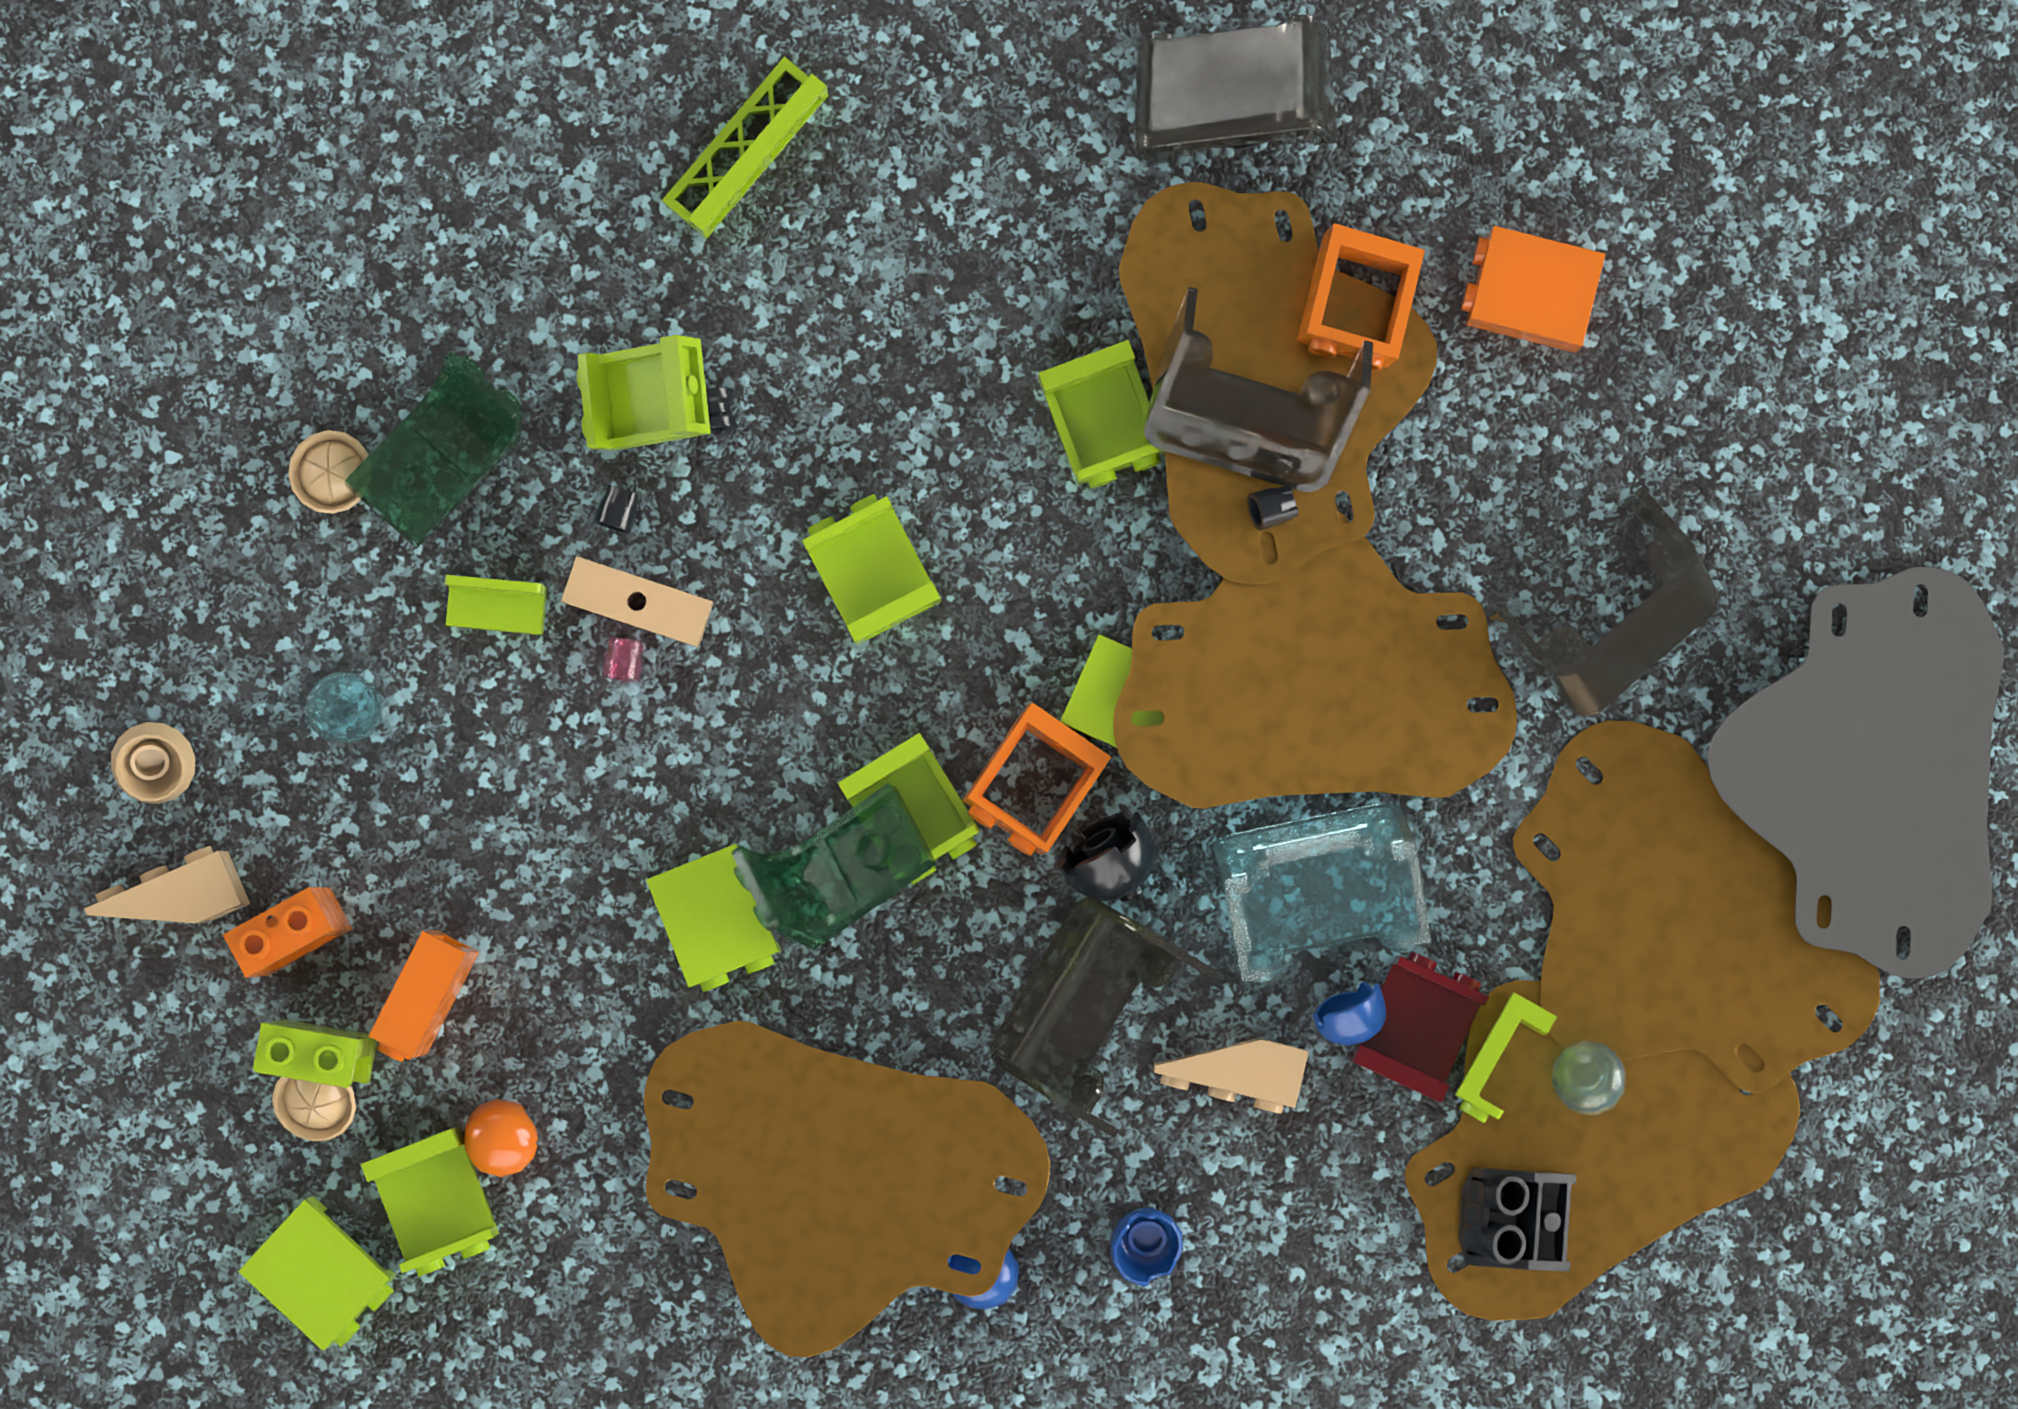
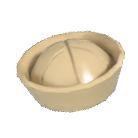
(321, 468)
(145, 750)
(313, 1108)

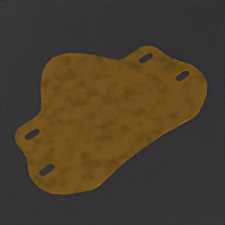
(1252, 313)
(1314, 688)
(1679, 917)
(1650, 1164)
(835, 1177)

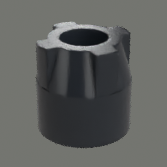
(1272, 507)
(617, 509)

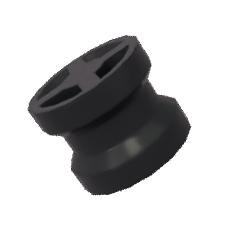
(720, 409)

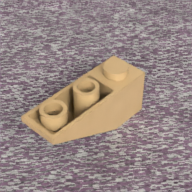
(190, 894)
(1249, 1068)

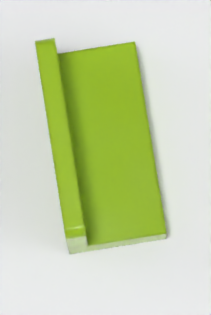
(496, 605)

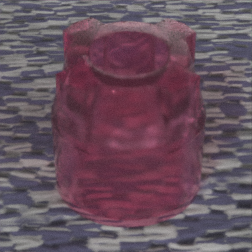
(623, 660)

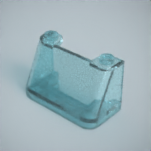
(1321, 886)

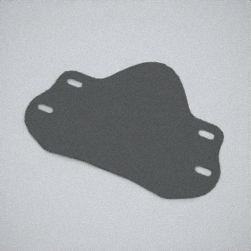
(1878, 769)

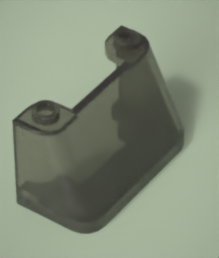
(1234, 89)

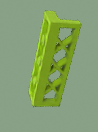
(760, 151)

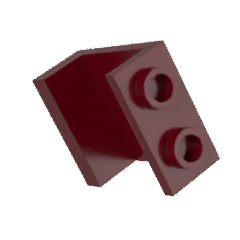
(1422, 1026)

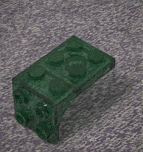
(439, 450)
(838, 872)

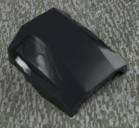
(1515, 1219)

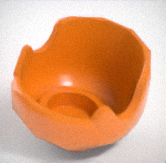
(500, 1138)

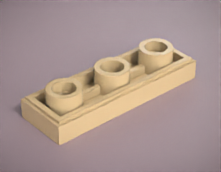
(611, 590)

